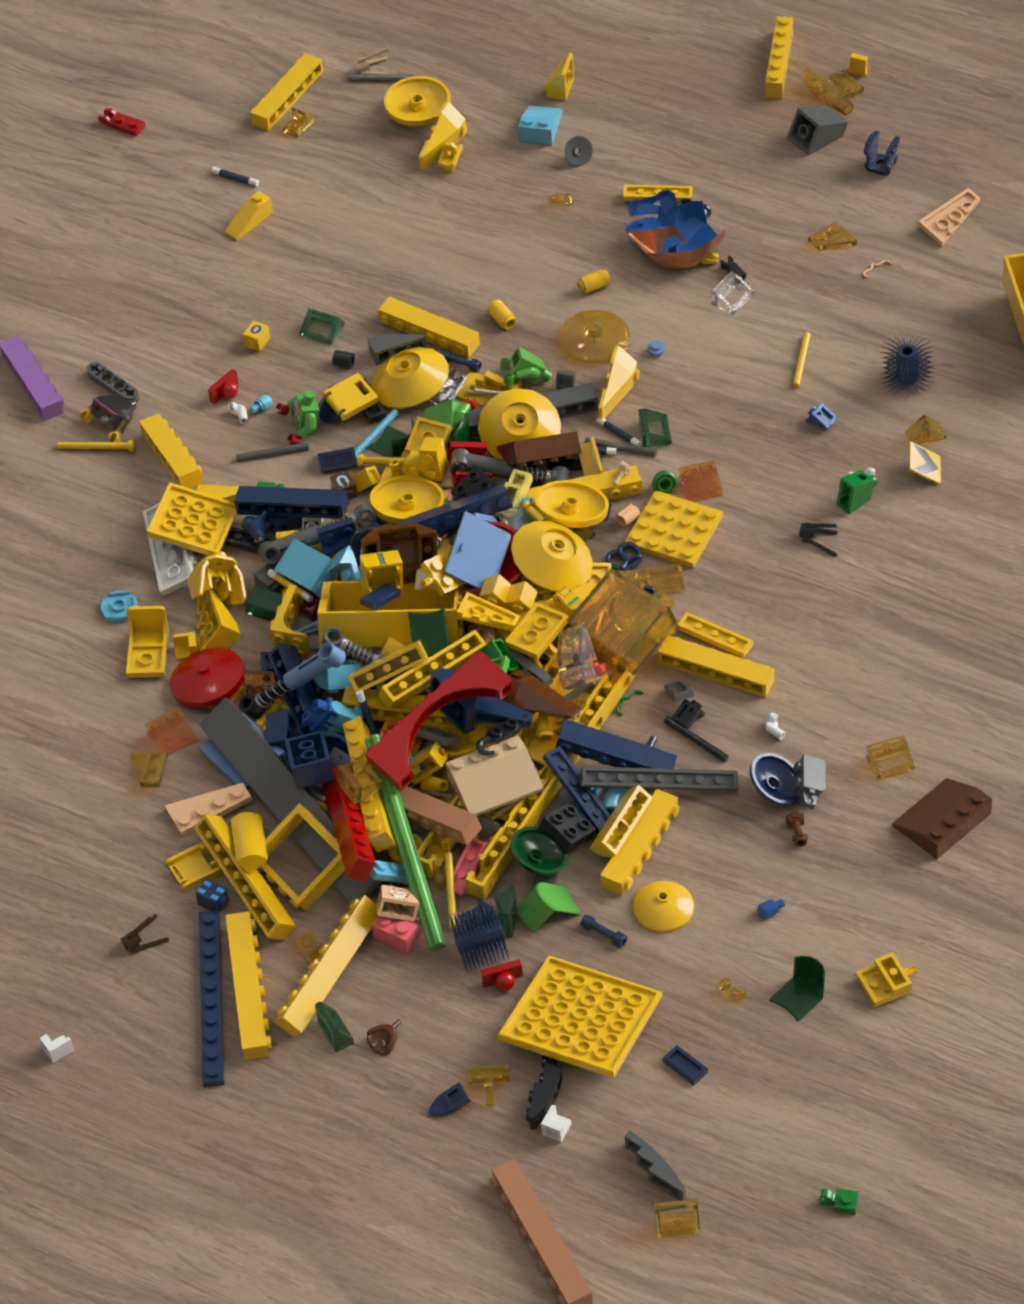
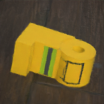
(567, 600)

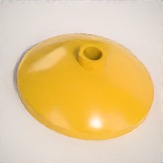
(663, 914)

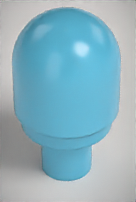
(261, 404)

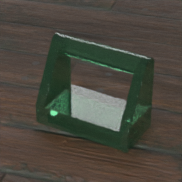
(314, 315)
(651, 439)
(506, 909)
(333, 1027)

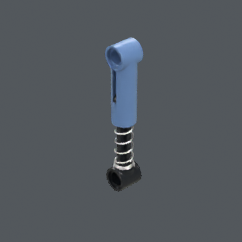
(327, 657)

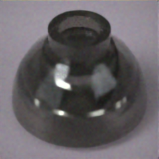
(488, 830)

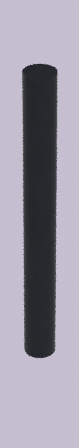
(695, 738)

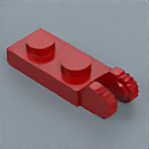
(121, 122)

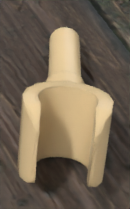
(624, 469)

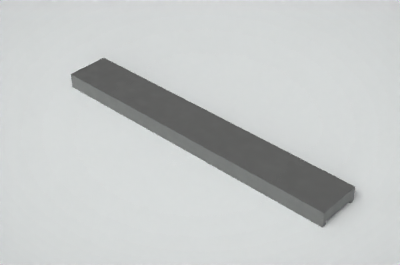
(276, 787)

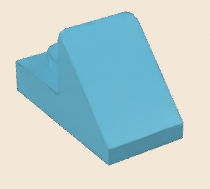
(346, 564)

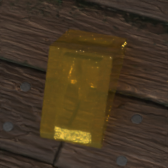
(925, 431)

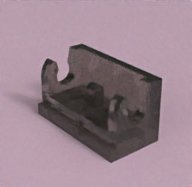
(449, 389)

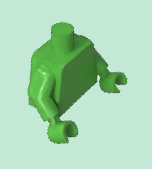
(524, 366)

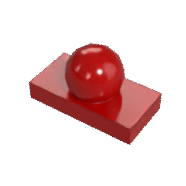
(224, 387)
(502, 975)

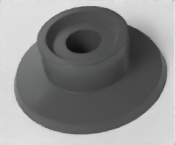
(584, 151)

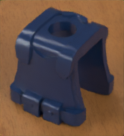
(874, 157)

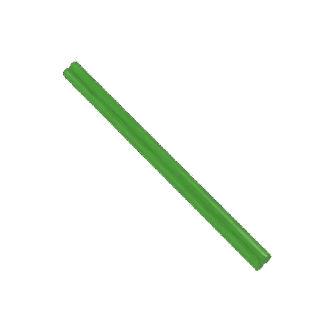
(410, 860)

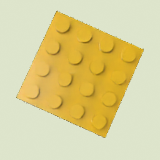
(192, 520)
(674, 528)

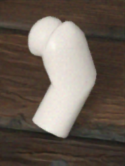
(772, 726)

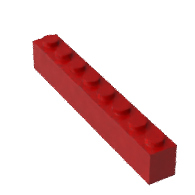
(349, 831)

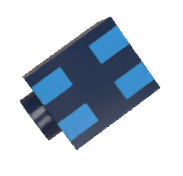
(212, 896)

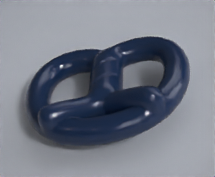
(624, 557)

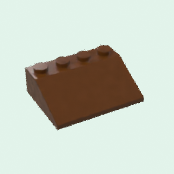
(944, 816)

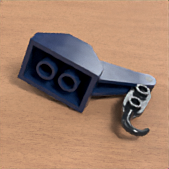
(488, 710)

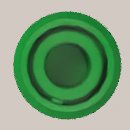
(664, 482)

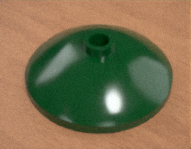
(537, 851)

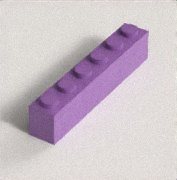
(31, 377)

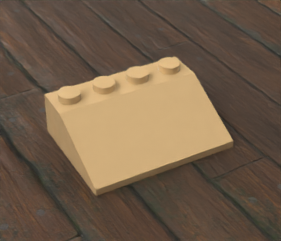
(496, 779)

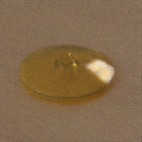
(592, 336)

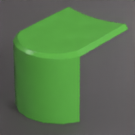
(542, 902)

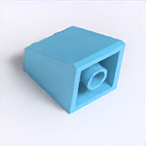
(306, 567)

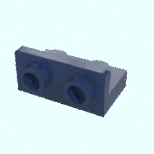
(335, 535)

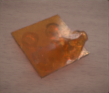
(700, 481)
(171, 731)

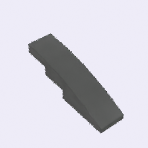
(658, 1169)

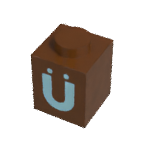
(343, 481)

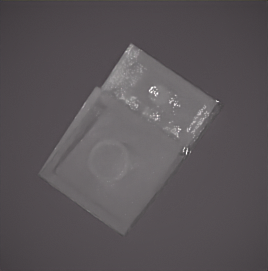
(575, 657)

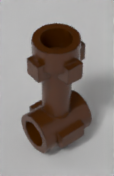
(796, 820)

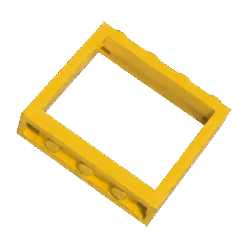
(324, 879)

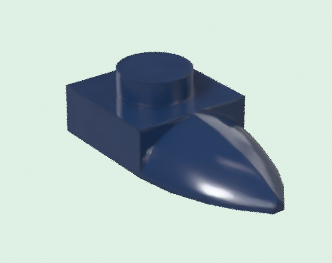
(450, 1100)

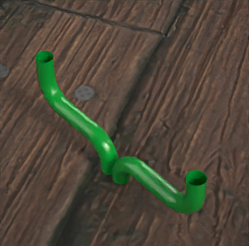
(626, 698)

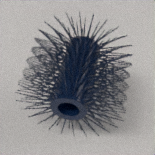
(907, 364)
(479, 936)

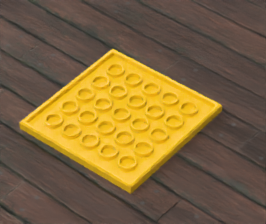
(580, 1016)

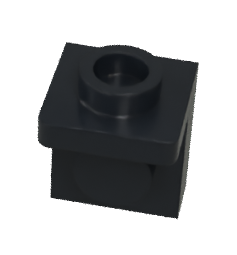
(688, 713)

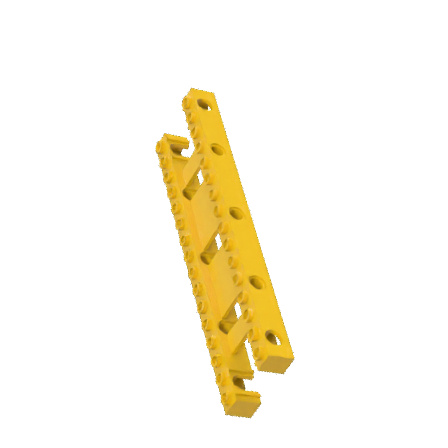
(531, 808)

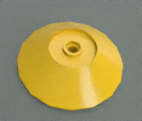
(410, 377)
(500, 416)
(551, 555)

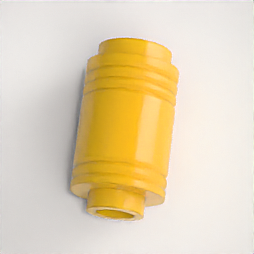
(593, 281)
(501, 314)

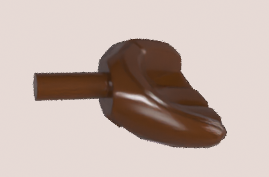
(383, 1037)

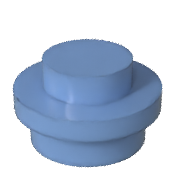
(656, 348)

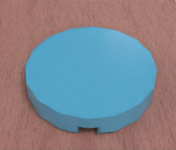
(115, 606)

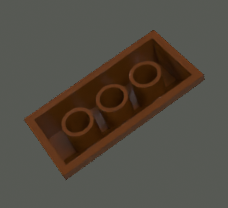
(540, 449)

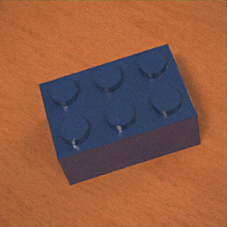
(309, 759)

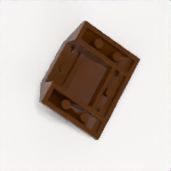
(411, 540)

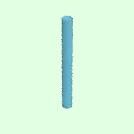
(367, 441)

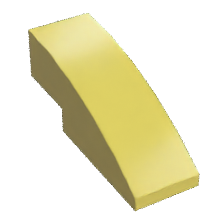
(518, 486)

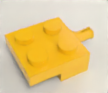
(885, 980)

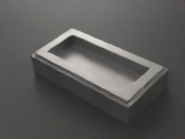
(678, 690)

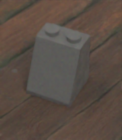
(816, 127)

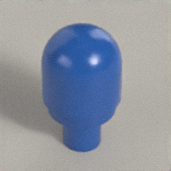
(769, 908)

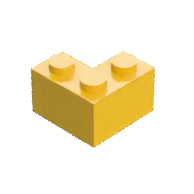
(429, 461)
(514, 597)

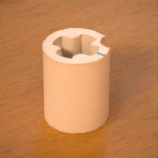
(627, 515)

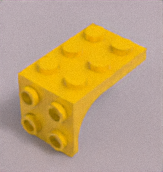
(281, 626)
(147, 641)

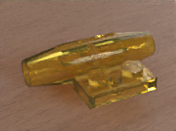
(834, 89)

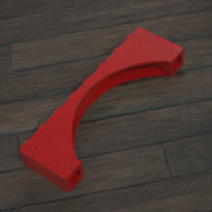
(474, 679)

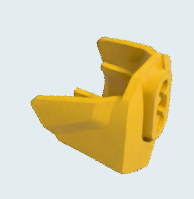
(222, 575)

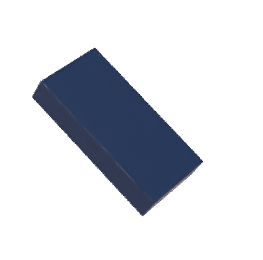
(380, 596)
(685, 1065)

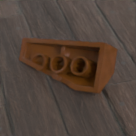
(538, 697)

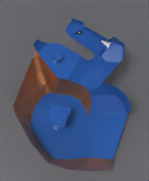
(677, 236)

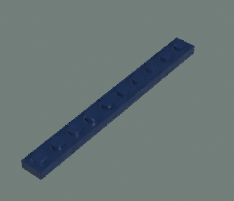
(211, 999)

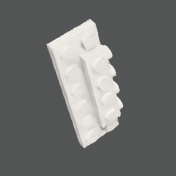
(170, 561)

